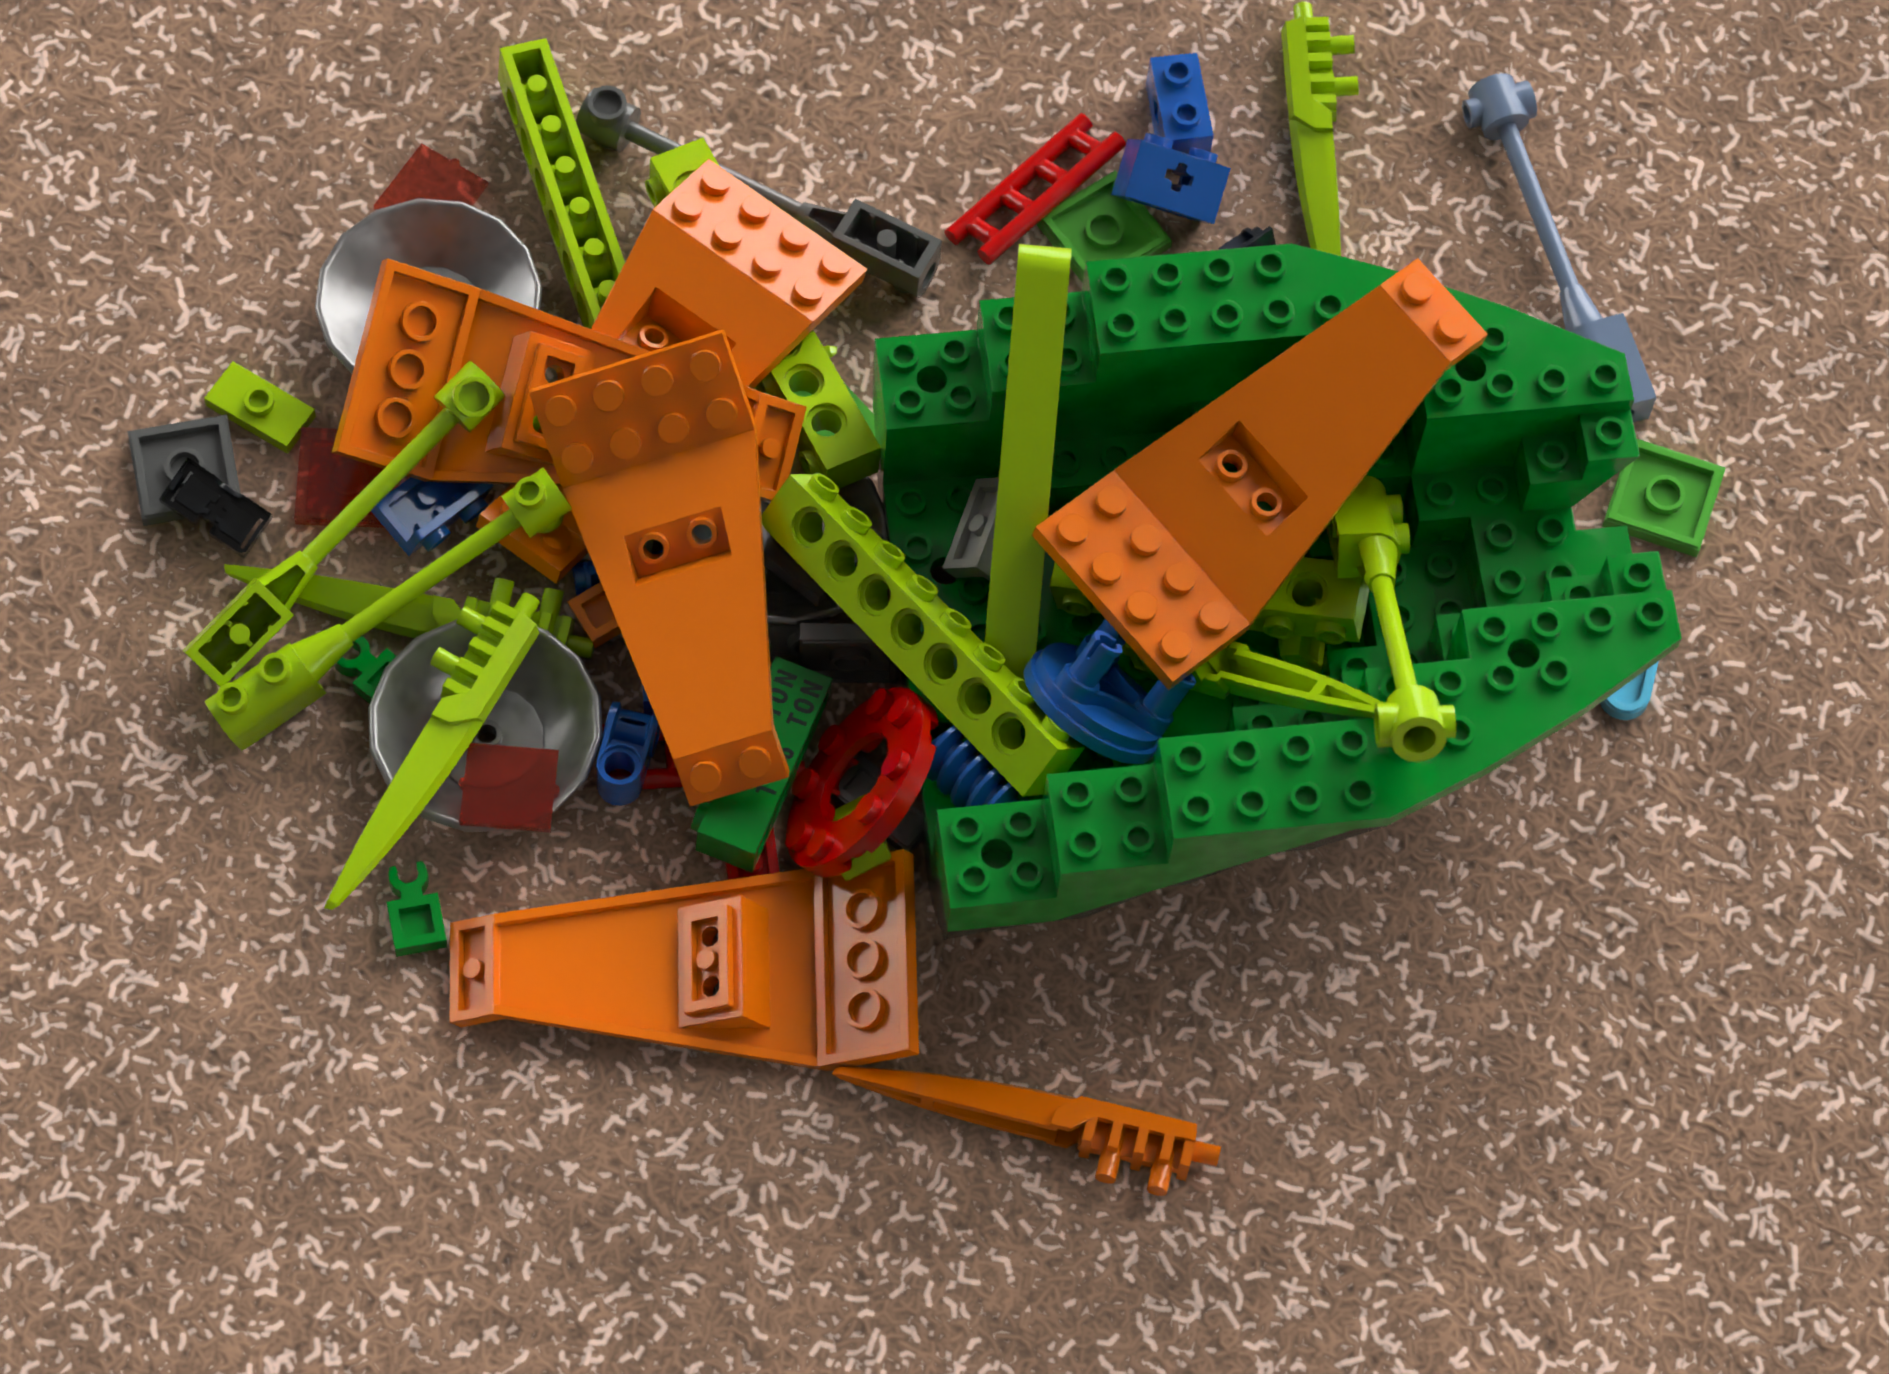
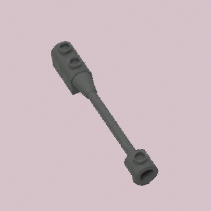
(869, 236)

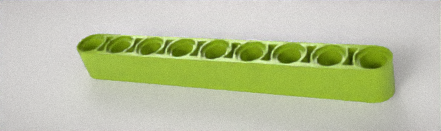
(1027, 452)

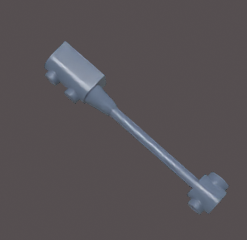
(1502, 112)

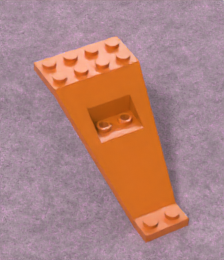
(702, 265)
(431, 326)
(801, 961)

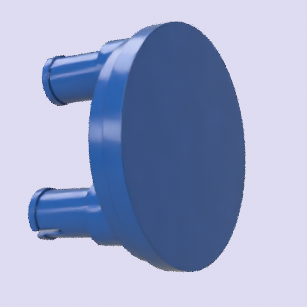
(1098, 700)

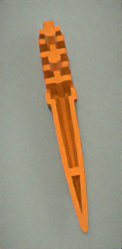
(1057, 1119)

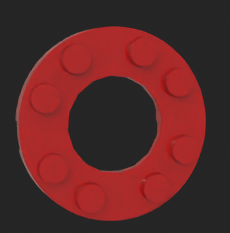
(828, 845)

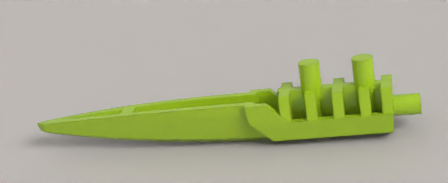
(1311, 115)
(425, 613)
(1271, 681)
(464, 705)

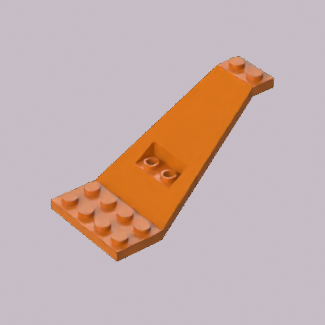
(650, 457)
(1178, 541)

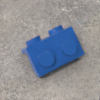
(421, 511)

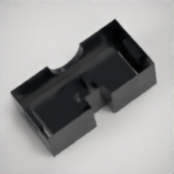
(218, 504)

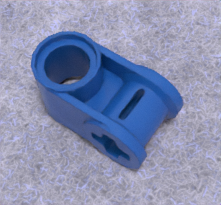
(627, 744)

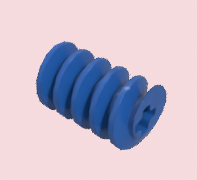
(966, 775)

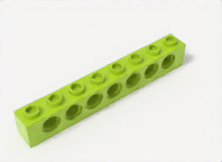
(561, 174)
(853, 449)
(894, 626)

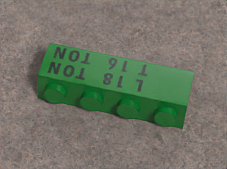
(740, 823)

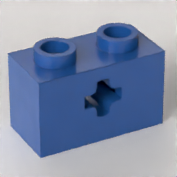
(1179, 101)
(1143, 180)

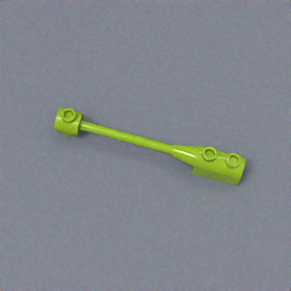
(1368, 544)
(267, 601)
(290, 677)

